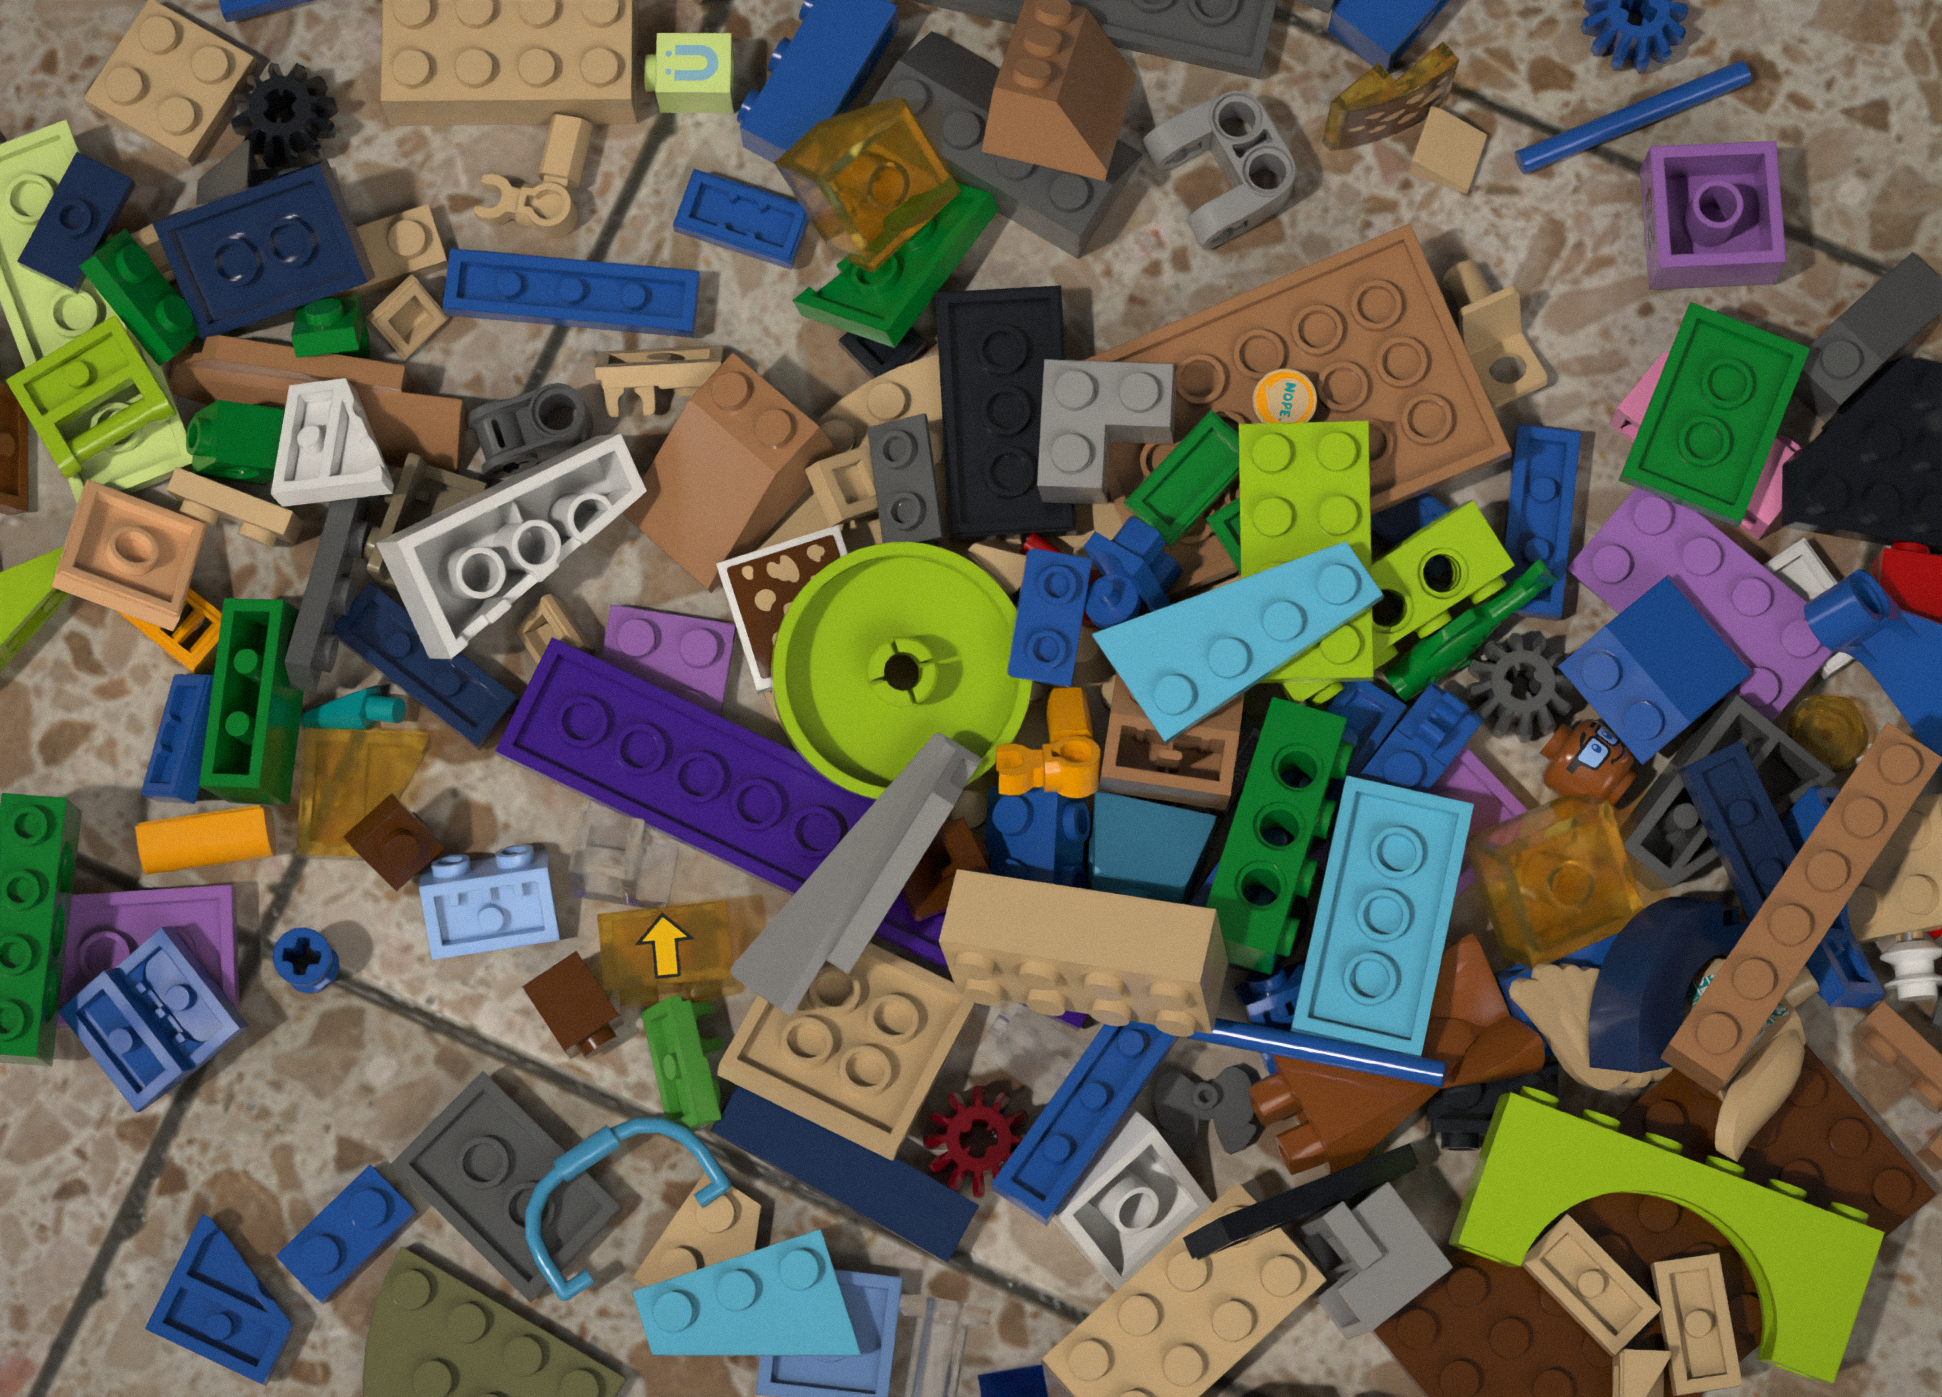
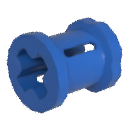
(295, 944)

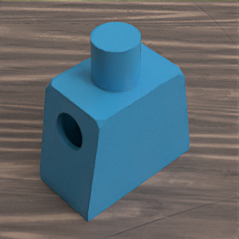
(1146, 848)

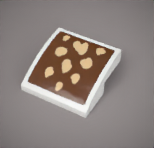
(764, 586)

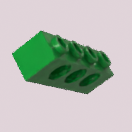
(1290, 740)
(35, 904)

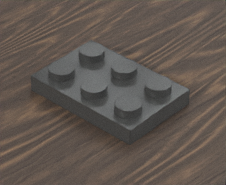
(480, 1172)

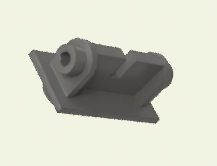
(905, 481)

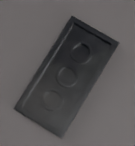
(991, 410)

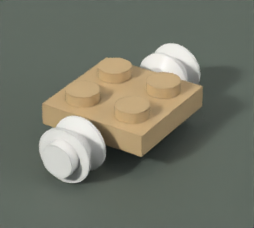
(1904, 899)

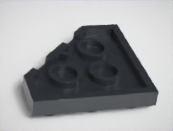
(1875, 463)

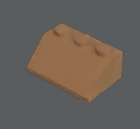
(1059, 92)

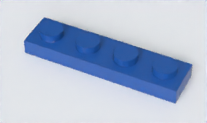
(571, 293)

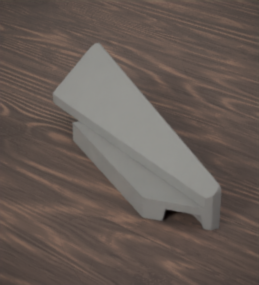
(858, 880)

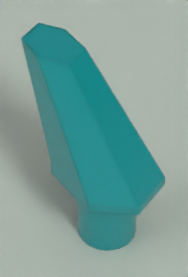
(355, 711)

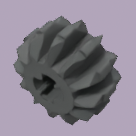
(1542, 684)

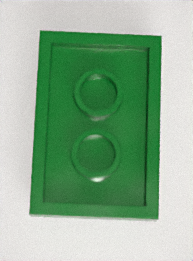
(1714, 414)

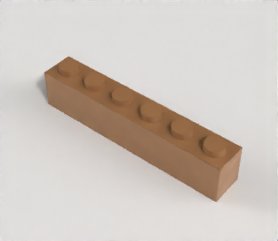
(1801, 908)

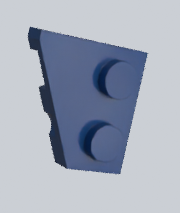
(221, 1307)

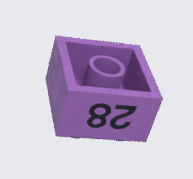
(1712, 215)

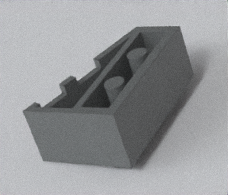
(1664, 830)

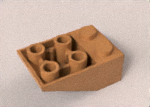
(1188, 770)

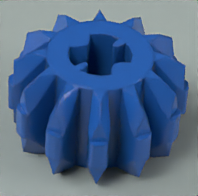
(1652, 39)

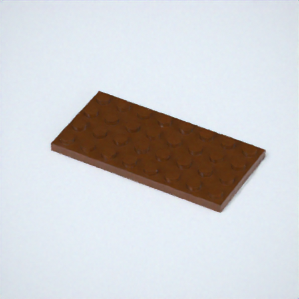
(1505, 1336)

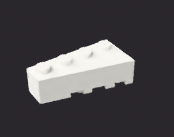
(492, 547)

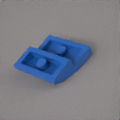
(153, 1019)

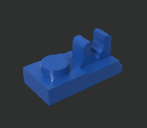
(1424, 742)

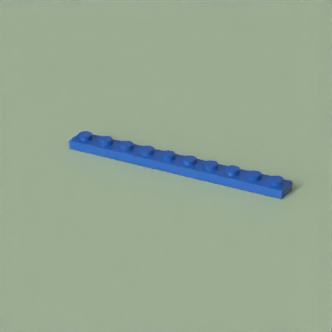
(1126, 1057)

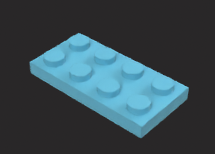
(1382, 917)

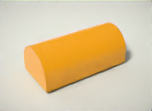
(206, 839)

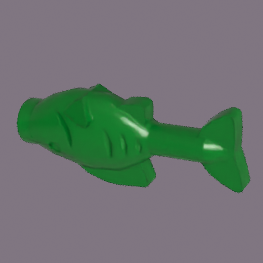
(1459, 638)

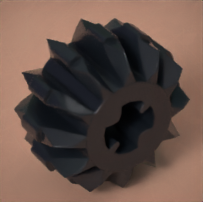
(279, 93)

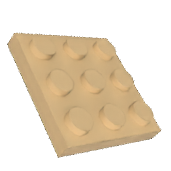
(854, 1049)

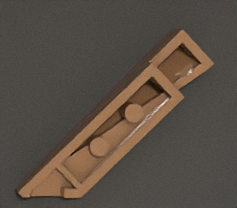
(263, 371)

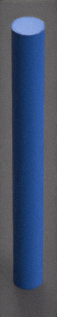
(1633, 117)
(1326, 1052)

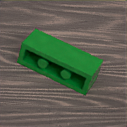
(252, 706)

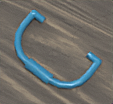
(586, 1155)

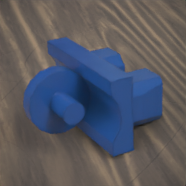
(1131, 572)

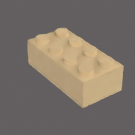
(508, 61)
(1084, 952)
(1185, 1317)

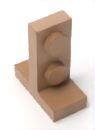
(1894, 1042)

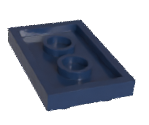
(264, 249)

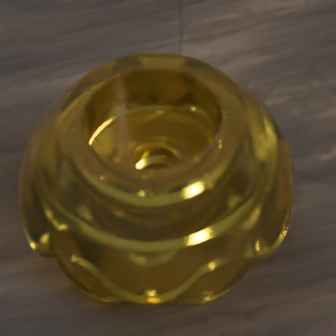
(1841, 719)

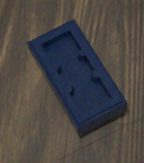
(76, 221)

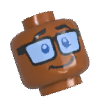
(1588, 762)

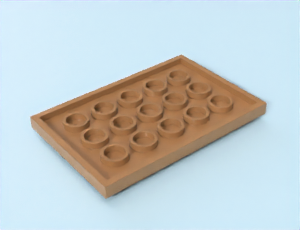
(1370, 342)

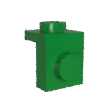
(331, 328)

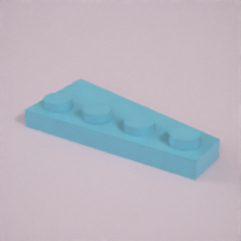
(1226, 640)

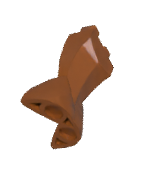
(1351, 1111)

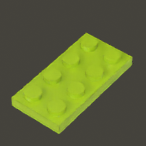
(1299, 495)

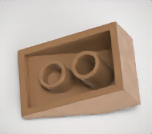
(727, 471)

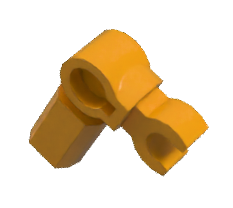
(1064, 765)

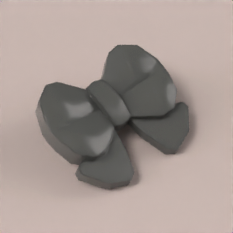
(1182, 1104)

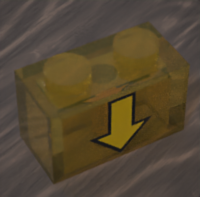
(667, 953)

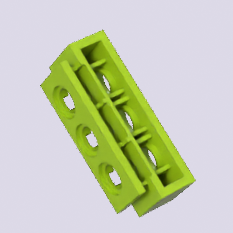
(1476, 567)

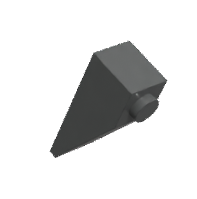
(1868, 336)

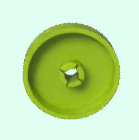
(884, 605)

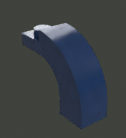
(1648, 975)

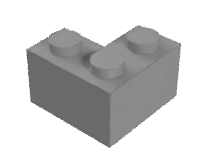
(1089, 408)

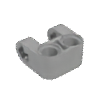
(1237, 157)

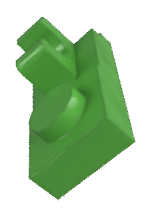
(681, 1062)

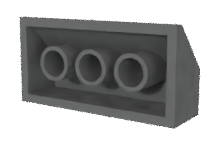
(952, 102)

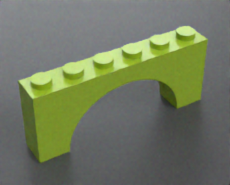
(1802, 1258)

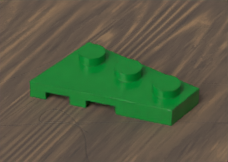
(897, 292)

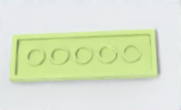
(50, 316)

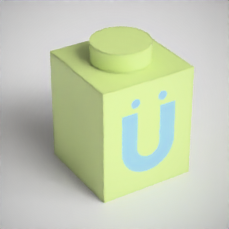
(692, 72)

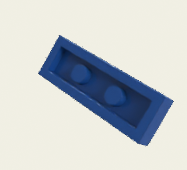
(1541, 511)

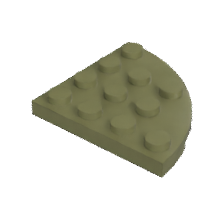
(452, 1341)

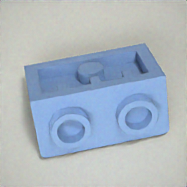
(488, 902)

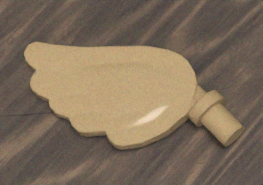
(1559, 1006)

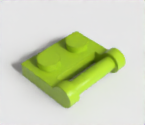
(78, 380)

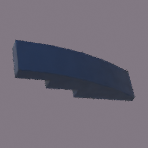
(848, 1173)

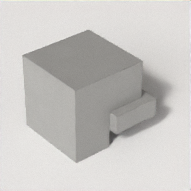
(1373, 1258)

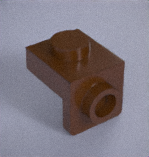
(394, 842)
(932, 879)

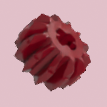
(961, 1128)

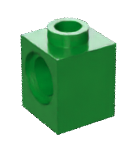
(235, 441)

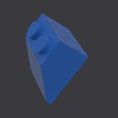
(1655, 669)

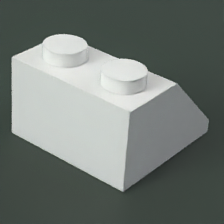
(1130, 1201)

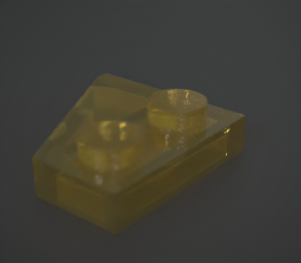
(346, 779)

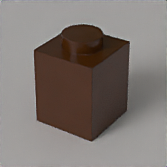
(575, 1007)

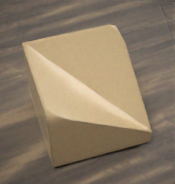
(1001, 564)
(1639, 1373)

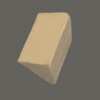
(1447, 151)

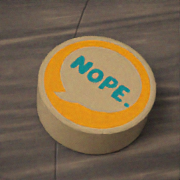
(1284, 398)

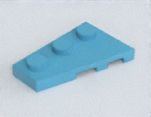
(752, 1305)

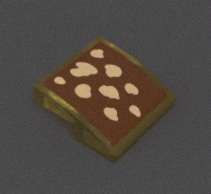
(1383, 106)

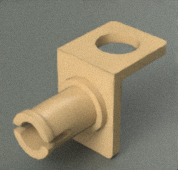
(1492, 331)

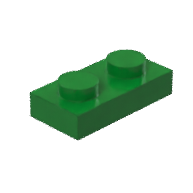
(141, 296)

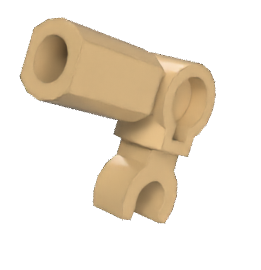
(549, 204)

